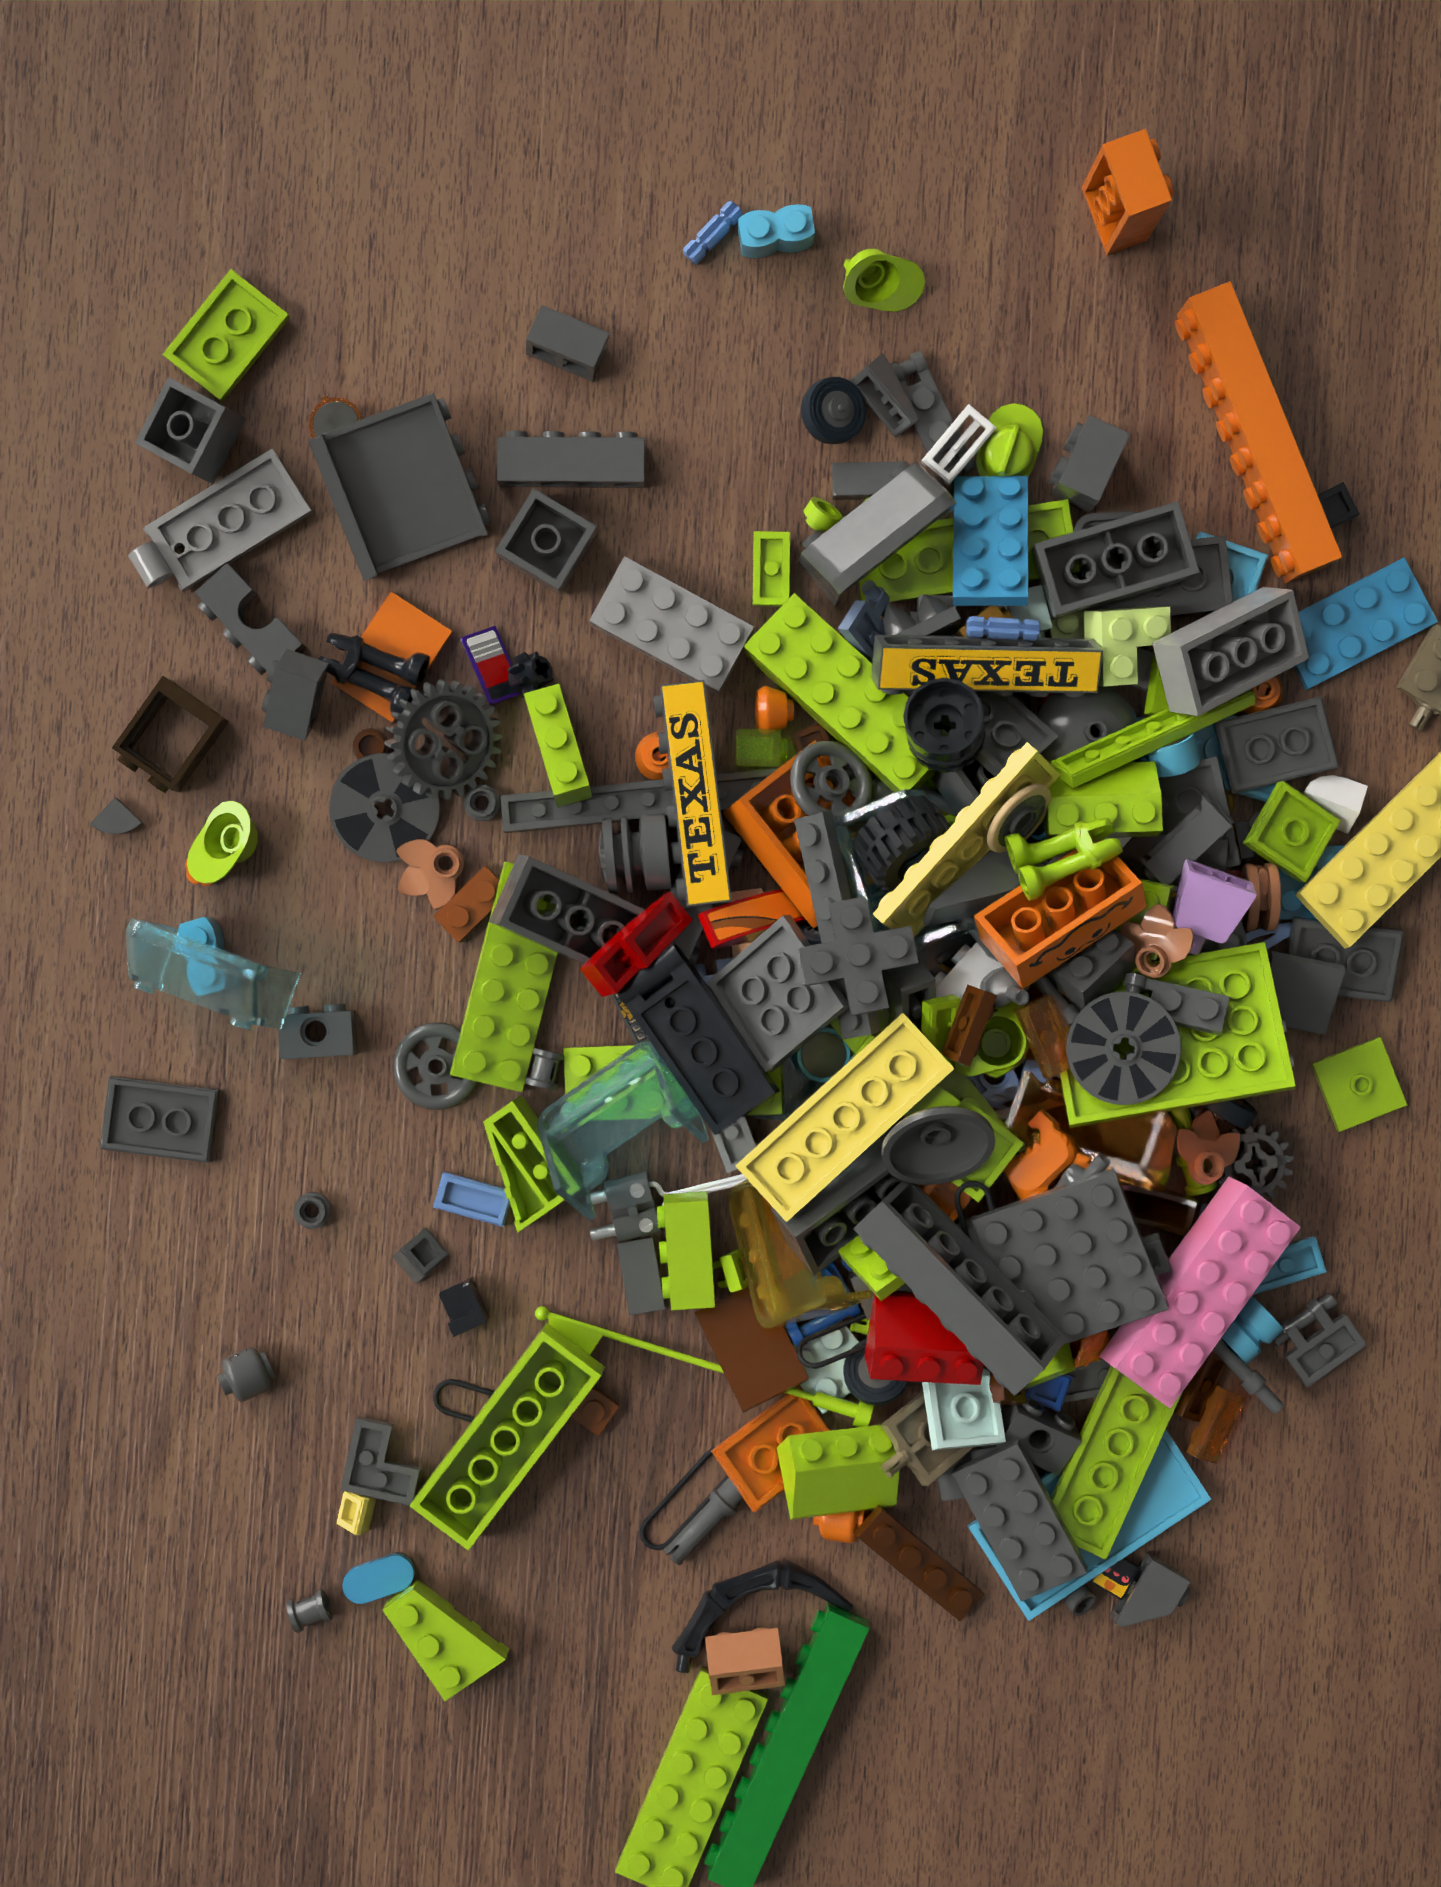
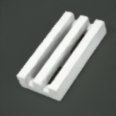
(938, 469)

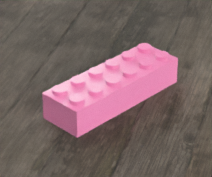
(1206, 1289)

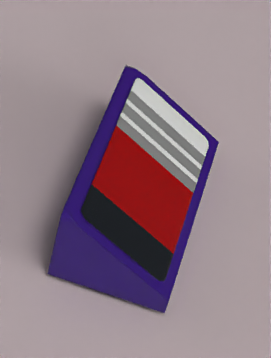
(490, 664)

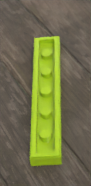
(1140, 740)

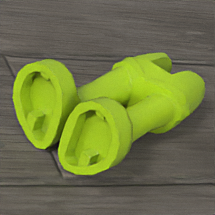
(1081, 837)

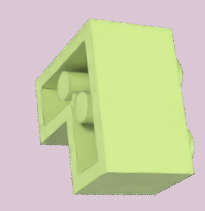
(1120, 633)

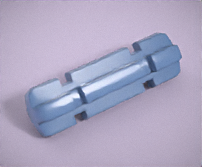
(712, 232)
(1003, 628)

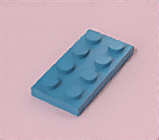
(990, 541)
(1361, 622)

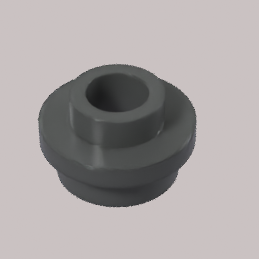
(470, 803)
(301, 1213)

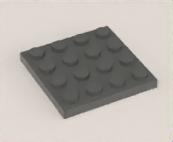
(1076, 1255)

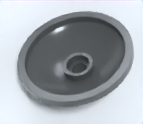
(1074, 716)
(938, 1145)

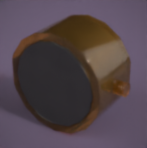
(332, 414)

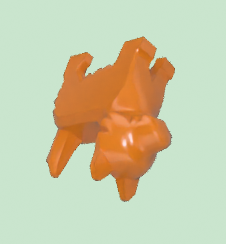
(1044, 1164)

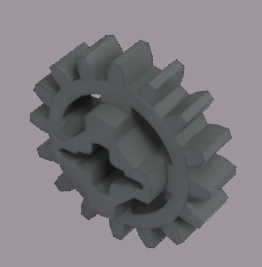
(1267, 1161)

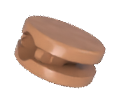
(1268, 897)

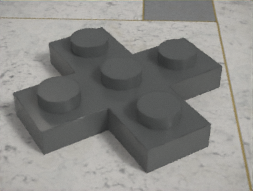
(858, 956)

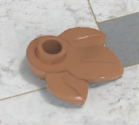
(425, 873)
(1160, 936)
(1206, 1145)

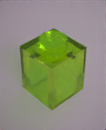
(760, 748)

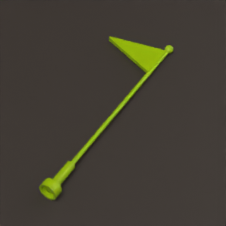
(588, 1336)

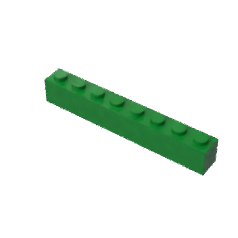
(787, 1748)

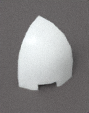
(1339, 797)

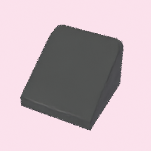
(420, 1255)

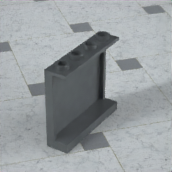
(400, 485)

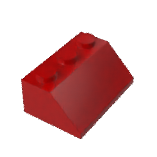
(914, 1346)

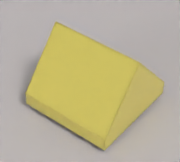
(356, 1512)

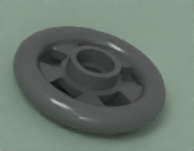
(839, 757)
(405, 1060)

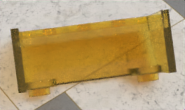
(777, 1279)

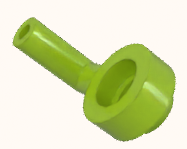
(822, 514)

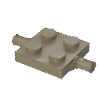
(1423, 679)
(911, 1440)

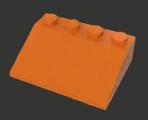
(768, 827)

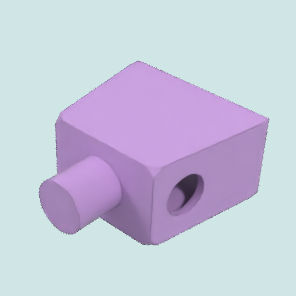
(1210, 903)

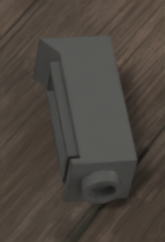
(1186, 841)

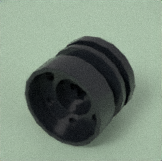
(938, 705)

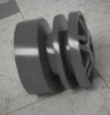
(636, 853)

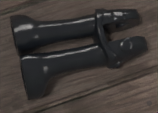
(409, 669)

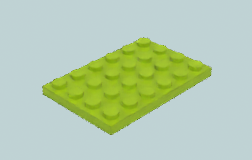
(1212, 1068)

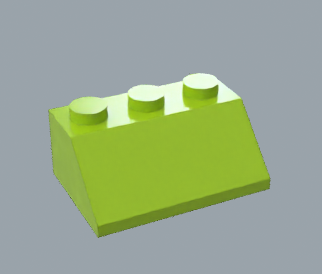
(1124, 795)
(837, 1471)

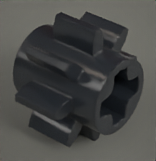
(529, 673)

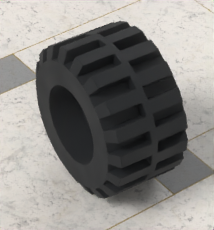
(898, 839)

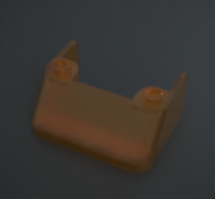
(1135, 1145)

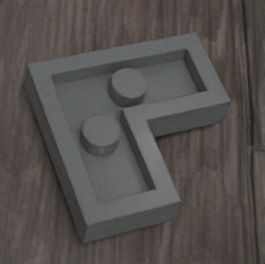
(369, 1471)

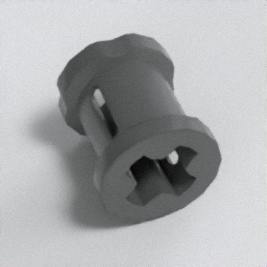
(545, 1069)
(309, 1610)

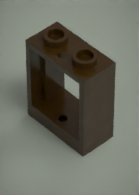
(133, 760)

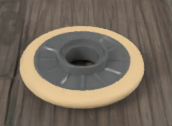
(1019, 815)

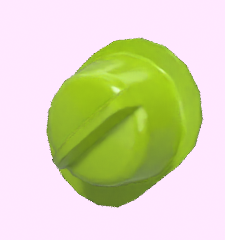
(882, 281)
(1013, 444)
(222, 842)

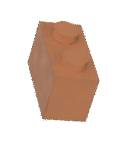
(744, 1661)

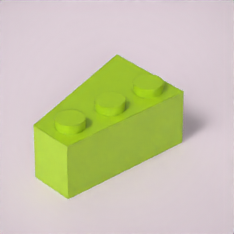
(521, 1161)
(442, 1639)

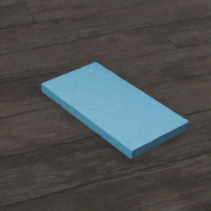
(1164, 1498)

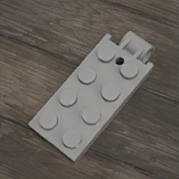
(221, 524)

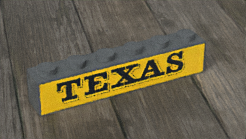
(988, 664)
(694, 794)

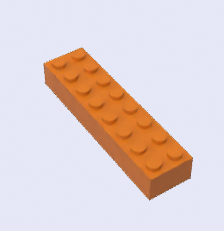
(1256, 433)

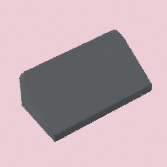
(860, 479)

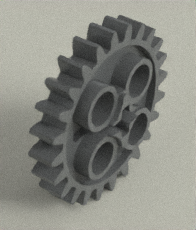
(464, 714)

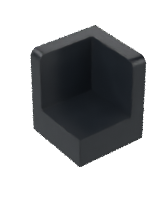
(463, 1307)

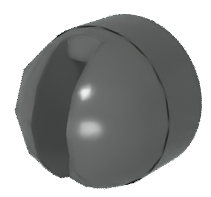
(1080, 1600)

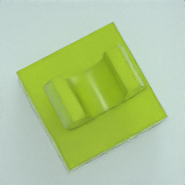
(733, 1271)

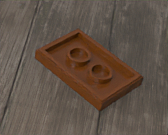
(753, 1358)

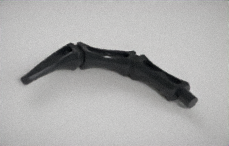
(730, 1591)

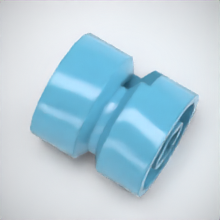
(1250, 1329)

